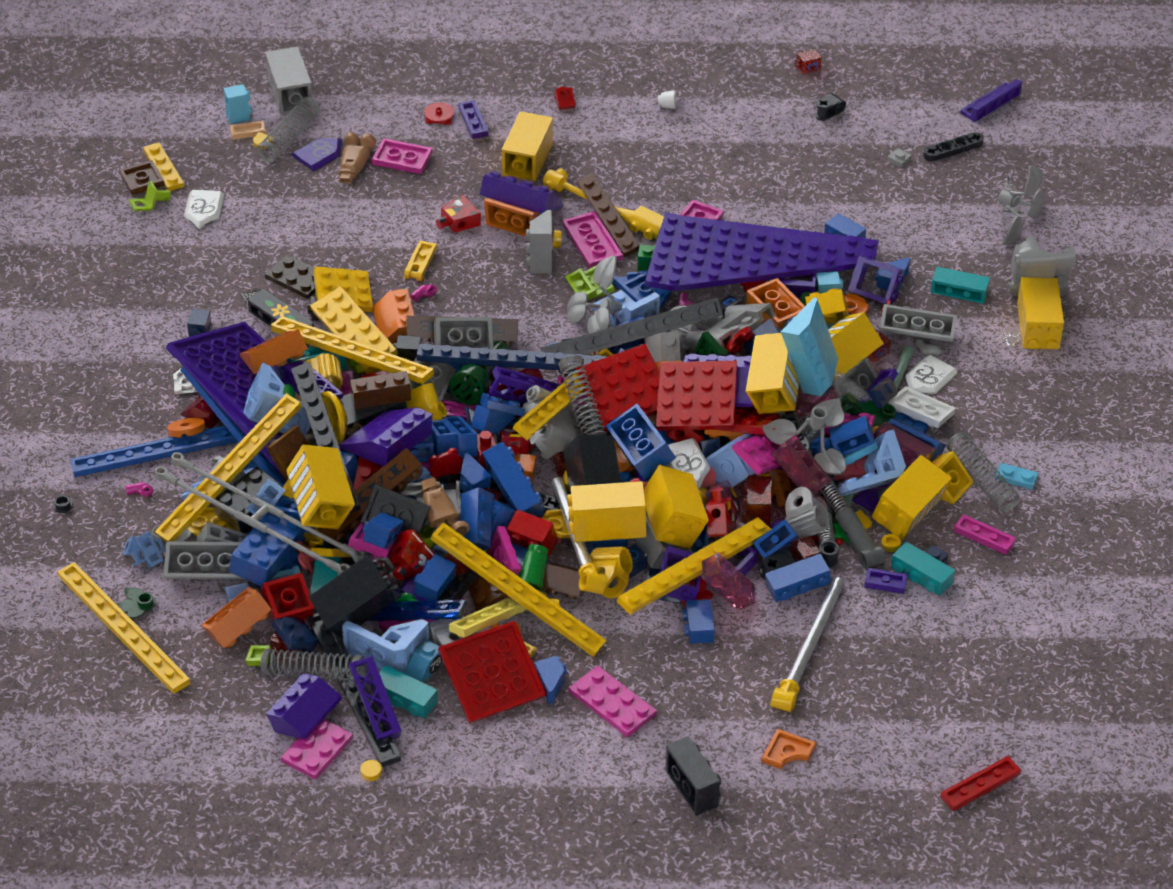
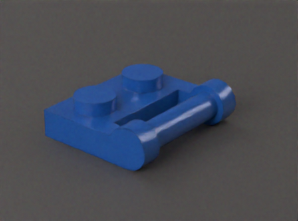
(499, 404)

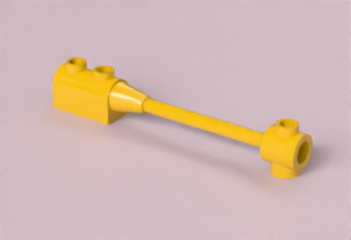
(638, 220)

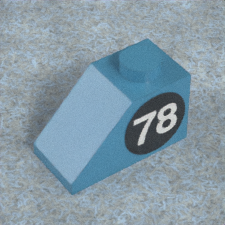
(424, 662)

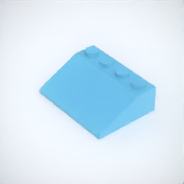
(811, 349)

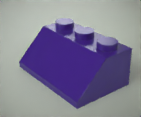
(303, 707)

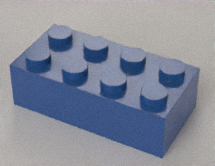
(640, 441)
(512, 481)
(262, 554)

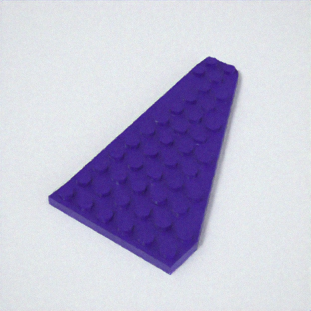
(720, 252)
(218, 367)

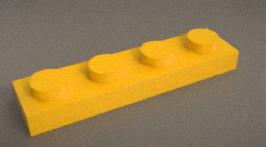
(167, 170)

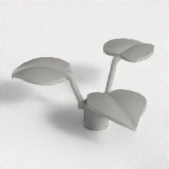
(1011, 200)
(577, 304)
(825, 413)

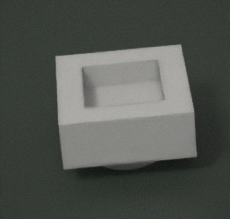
(899, 157)

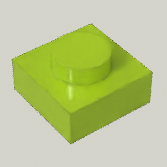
(255, 653)

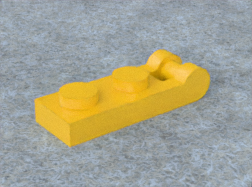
(420, 260)

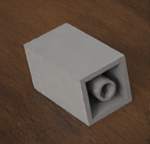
(288, 78)

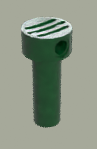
(473, 380)

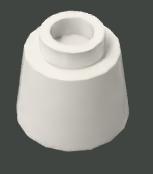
(667, 99)

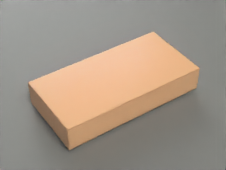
(247, 129)

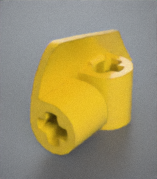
(426, 398)

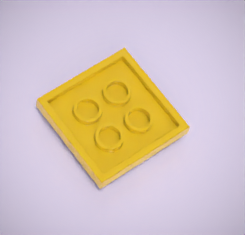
(353, 282)

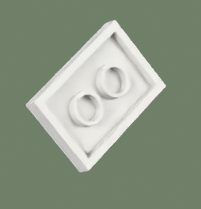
(922, 407)

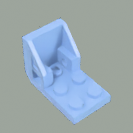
(630, 309)
(265, 394)
(885, 459)
(729, 465)
(397, 656)

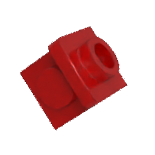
(565, 98)

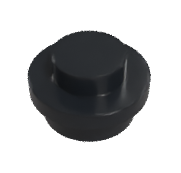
(62, 504)

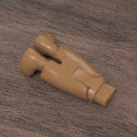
(355, 155)
(441, 507)

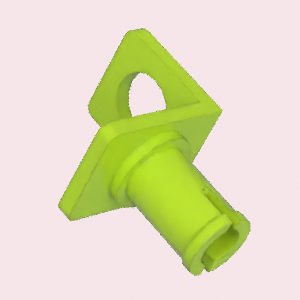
(151, 197)

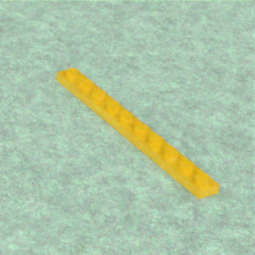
(354, 350)
(549, 407)
(229, 467)
(691, 566)
(518, 589)
(124, 628)

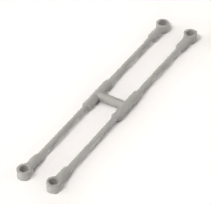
(178, 460)

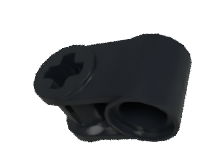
(829, 107)
(777, 560)

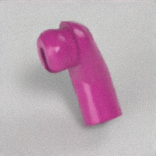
(424, 291)
(683, 300)
(141, 488)

